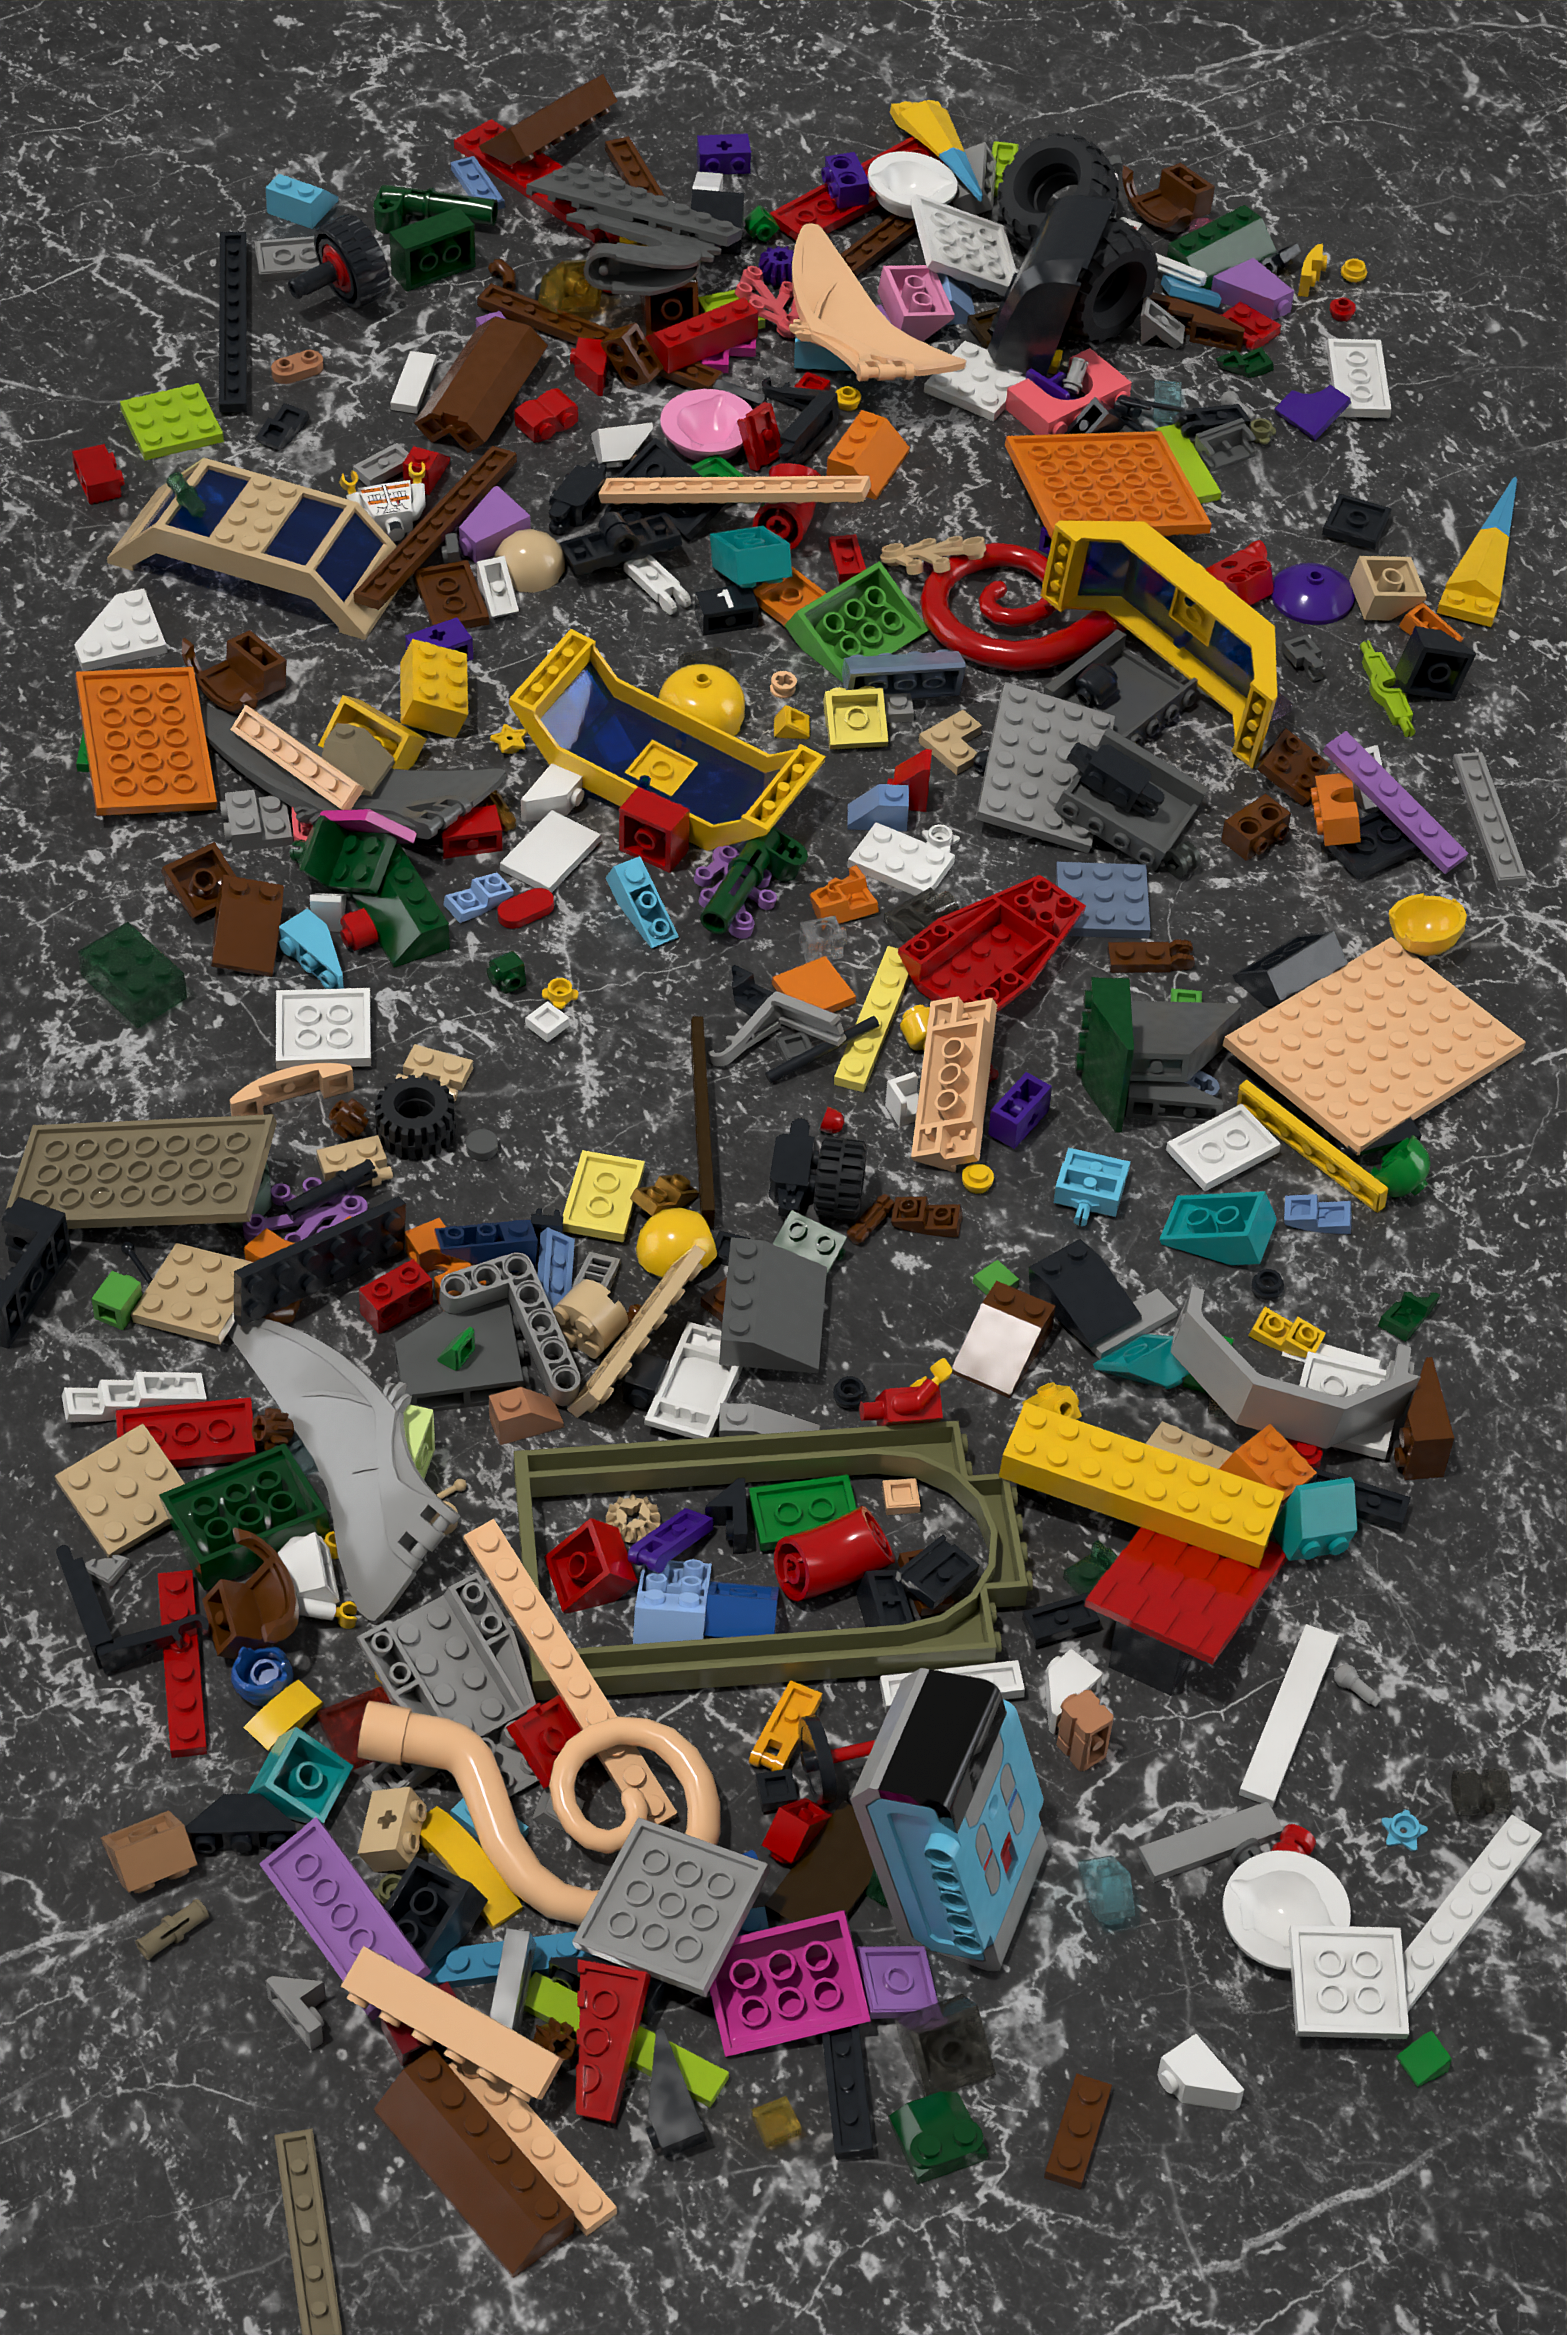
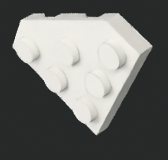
(121, 633)

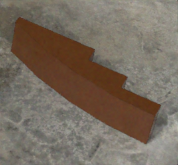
(1201, 324)

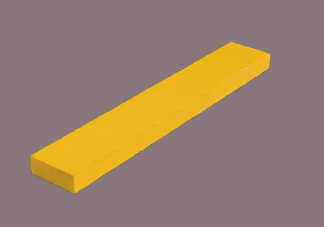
(1313, 1147)

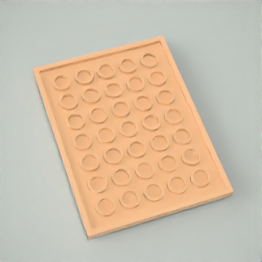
(1373, 1044)

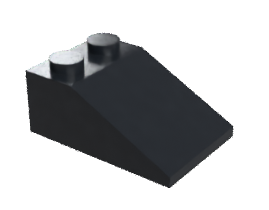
(1084, 1293)
(434, 1909)

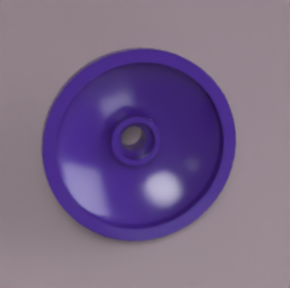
(1312, 594)

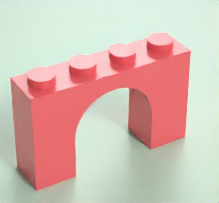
(1051, 415)

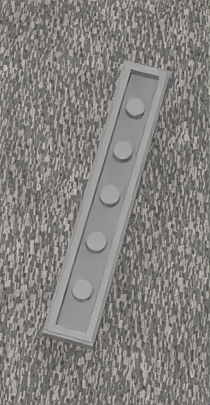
(1489, 819)

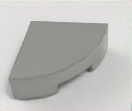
(107, 1570)

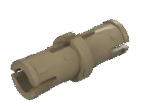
(153, 1943)

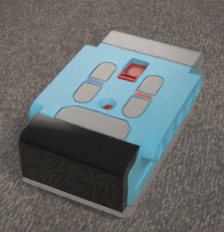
(952, 1816)

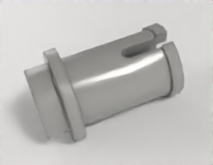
(1075, 375)

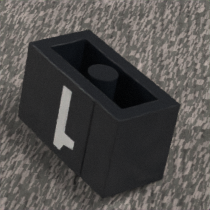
(726, 610)

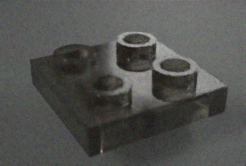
(919, 912)

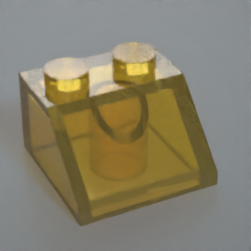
(567, 290)

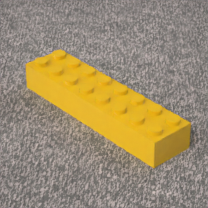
(1141, 1484)

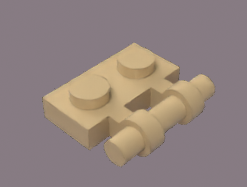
(438, 1065)
(353, 1153)

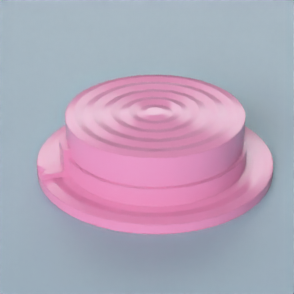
(704, 423)

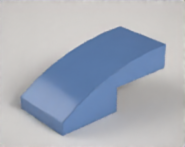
(1323, 1217)

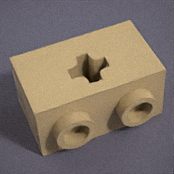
(392, 1829)

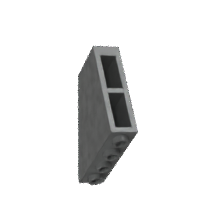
(1178, 1037)
(487, 1371)

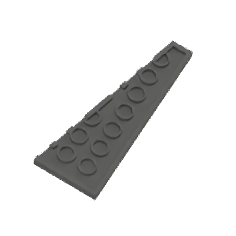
(627, 202)

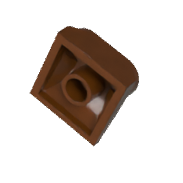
(197, 879)

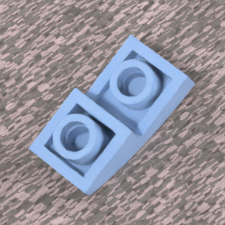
(482, 897)

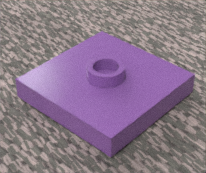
(895, 1980)

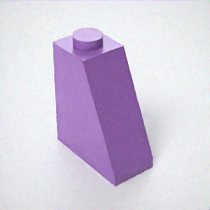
(1255, 287)
(490, 524)

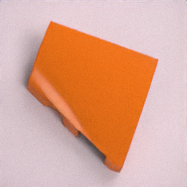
(844, 898)

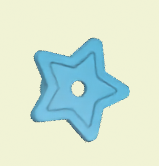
(1403, 1821)

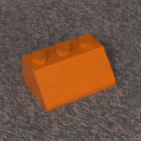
(869, 449)

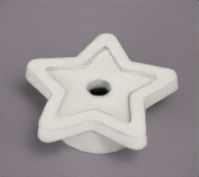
(940, 837)

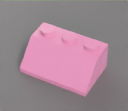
(914, 300)

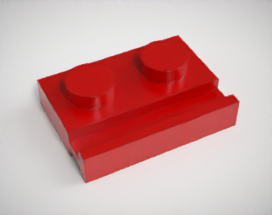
(760, 436)

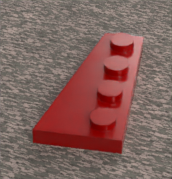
(609, 2020)

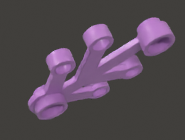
(743, 922)
(339, 1210)

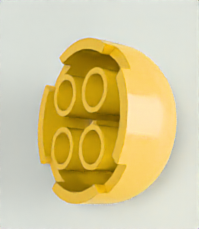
(707, 695)

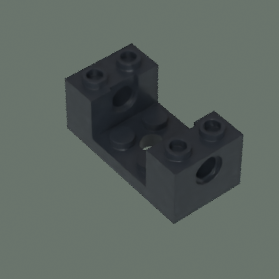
(40, 1247)

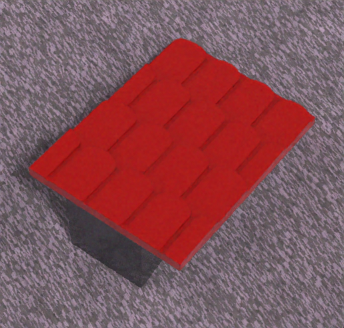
(1176, 1604)

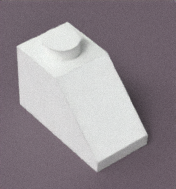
(555, 791)
(1065, 1677)
(1199, 2076)

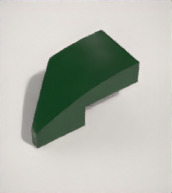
(1247, 365)
(1406, 1316)

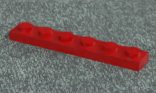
(182, 1668)

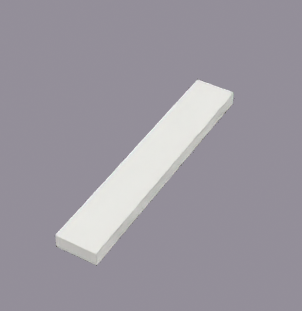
(1288, 1715)

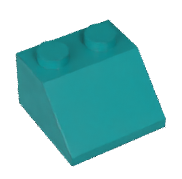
(1317, 1519)
(301, 1777)

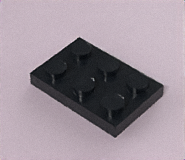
(1380, 846)

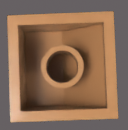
(150, 1852)

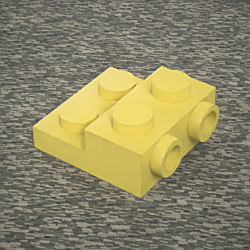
(855, 718)

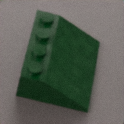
(1107, 1046)
(255, 1495)

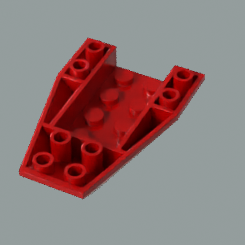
(992, 944)

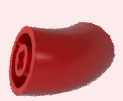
(787, 519)
(831, 1555)

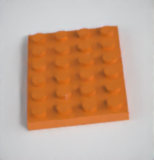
(145, 741)

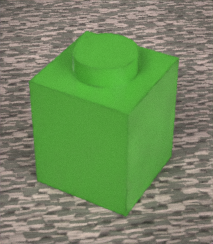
(116, 1299)

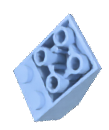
(672, 1602)

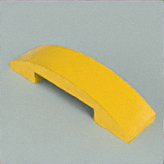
(468, 1861)

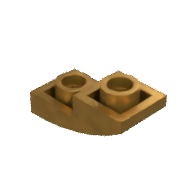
(667, 1193)

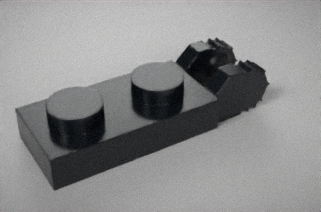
(1206, 418)

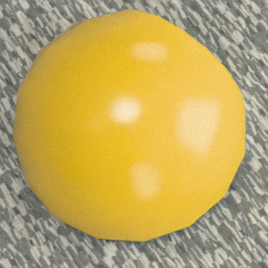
(1427, 923)
(670, 1236)

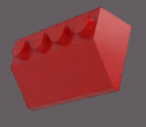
(705, 335)

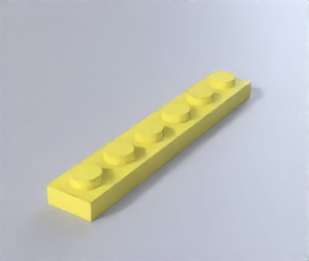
(882, 1003)

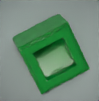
(458, 1350)
(1425, 2059)

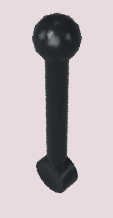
(128, 1248)

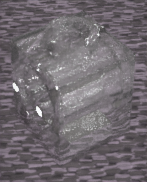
(822, 938)

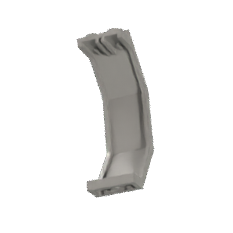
(1289, 1408)

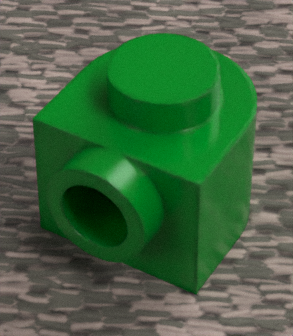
(760, 224)

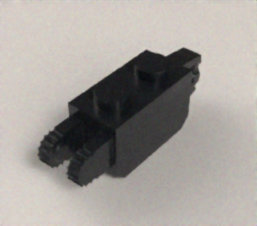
(576, 497)
(1117, 778)
(792, 1167)

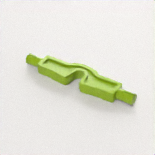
(1392, 699)

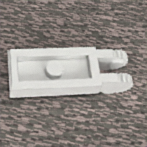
(657, 583)

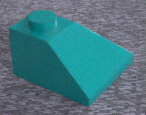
(1145, 1361)

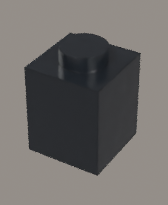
(643, 1379)

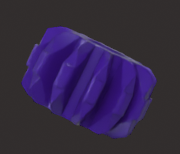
(776, 265)

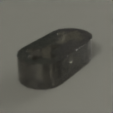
(706, 656)

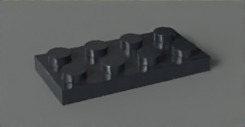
(659, 461)

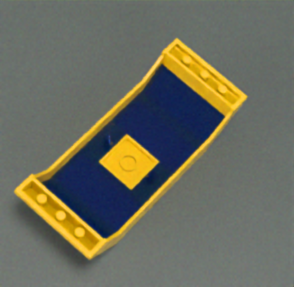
(1175, 612)
(632, 740)

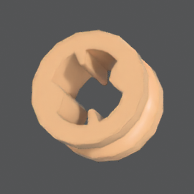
(780, 678)

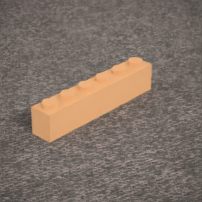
(451, 2023)

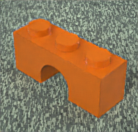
(1335, 809)
(424, 1249)

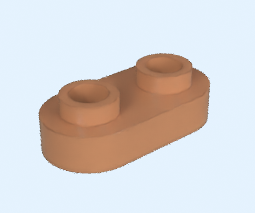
(297, 367)

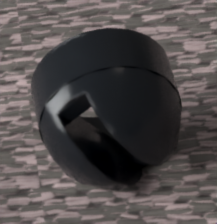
(980, 761)

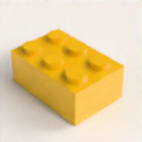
(433, 688)

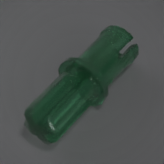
(186, 494)

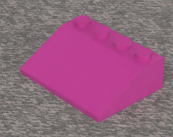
(789, 1984)

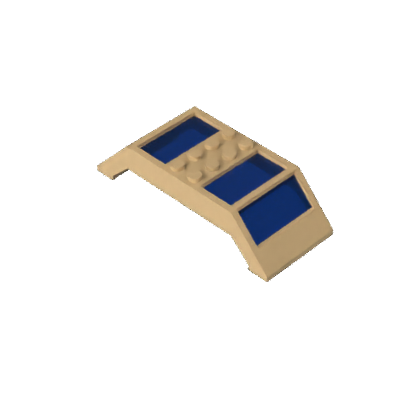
(268, 536)

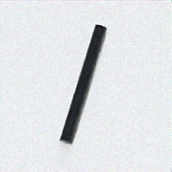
(820, 1050)

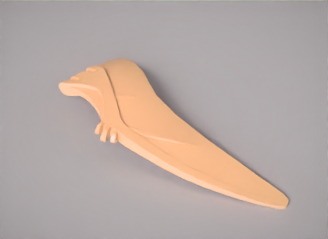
(844, 320)

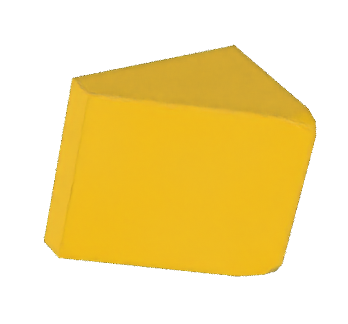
(791, 724)

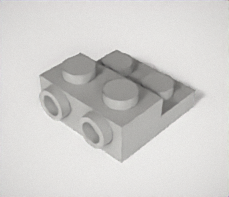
(255, 821)

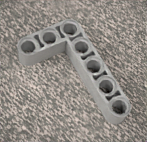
(527, 1315)

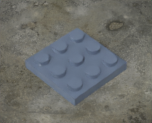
(1112, 895)

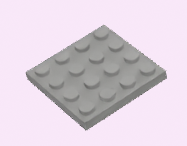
(671, 1906)

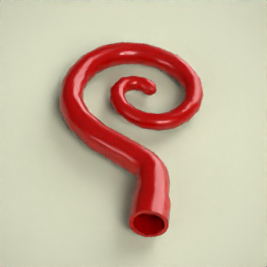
(999, 653)

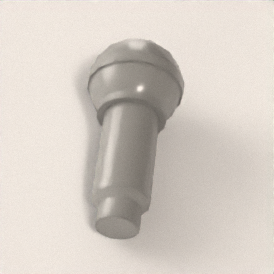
(1231, 397)
(1348, 1678)

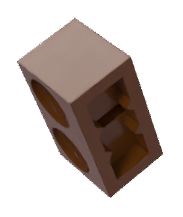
(632, 355)
(1256, 827)

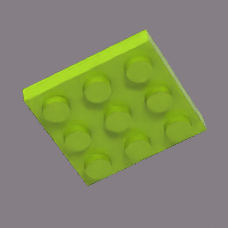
(171, 421)

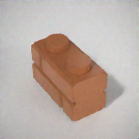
(1084, 1729)

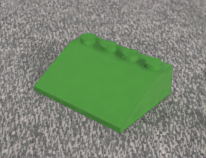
(856, 618)

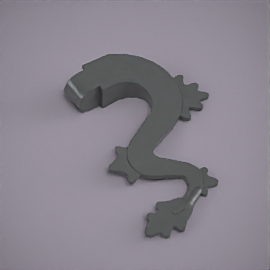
(648, 270)

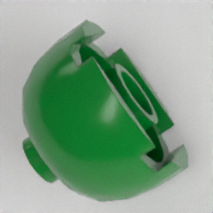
(1404, 1168)

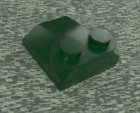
(937, 2136)

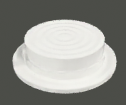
(903, 174)
(1278, 1892)

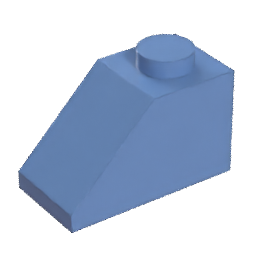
(881, 804)

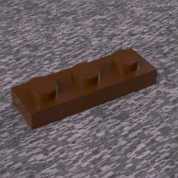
(1078, 2131)

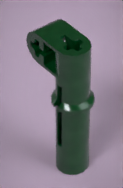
(396, 202)
(760, 853)

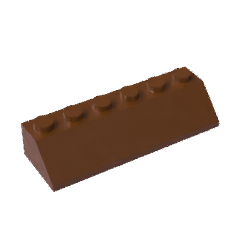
(552, 122)
(474, 2163)

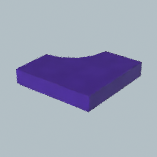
(1314, 411)

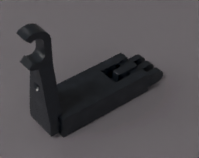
(811, 426)
(126, 1648)

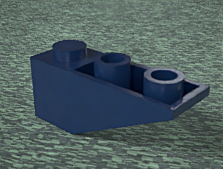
(488, 1241)

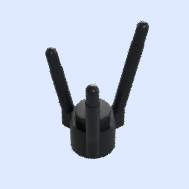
(1131, 408)

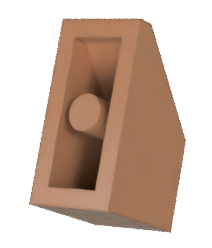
(522, 1414)

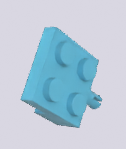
(1091, 1183)

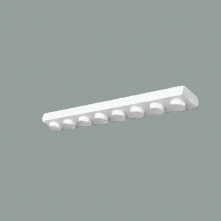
(1466, 1905)

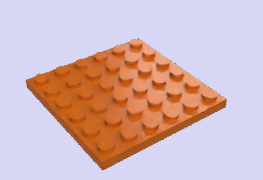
(1107, 480)

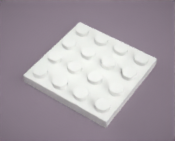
(963, 245)

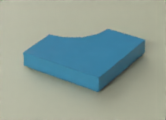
(1189, 292)

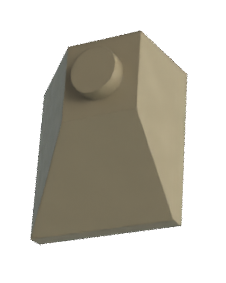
(357, 756)

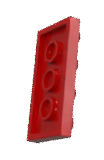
(196, 1431)

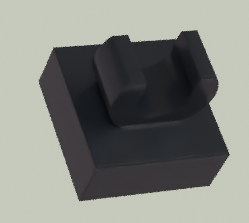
(541, 1222)

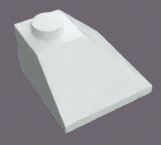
(619, 443)

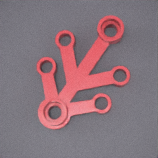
(753, 280)

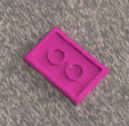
(369, 821)

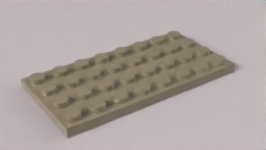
(147, 1170)

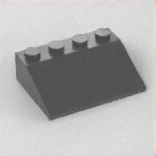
(772, 1308)

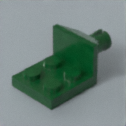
(344, 858)

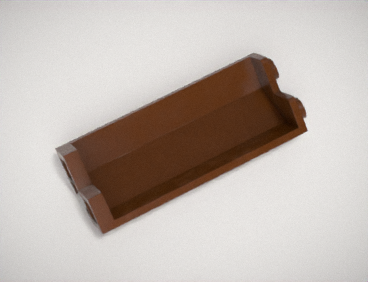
(482, 382)

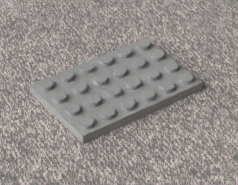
(1030, 766)

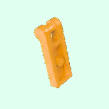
(782, 1726)

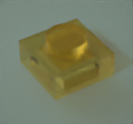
(776, 2121)

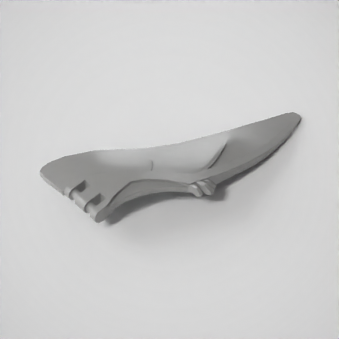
(361, 1455)

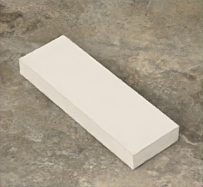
(413, 382)

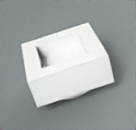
(547, 1021)

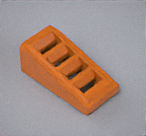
(1424, 617)

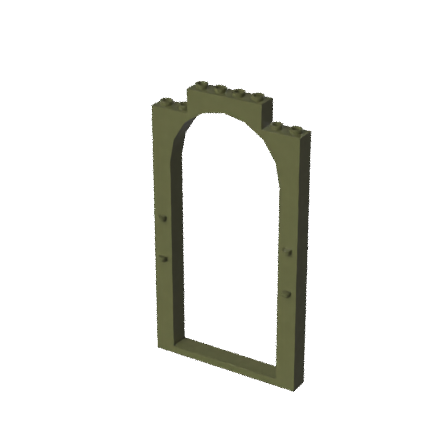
(918, 1450)

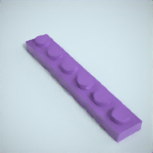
(1395, 802)

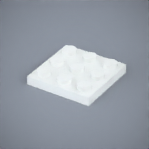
(977, 387)
(323, 1027)
(1344, 1379)
(1348, 1982)

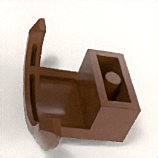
(1175, 203)
(246, 675)
(253, 1611)

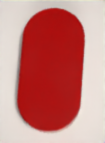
(525, 908)

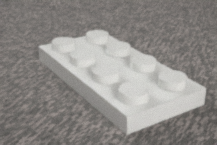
(1360, 373)

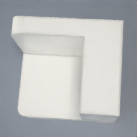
(902, 1098)

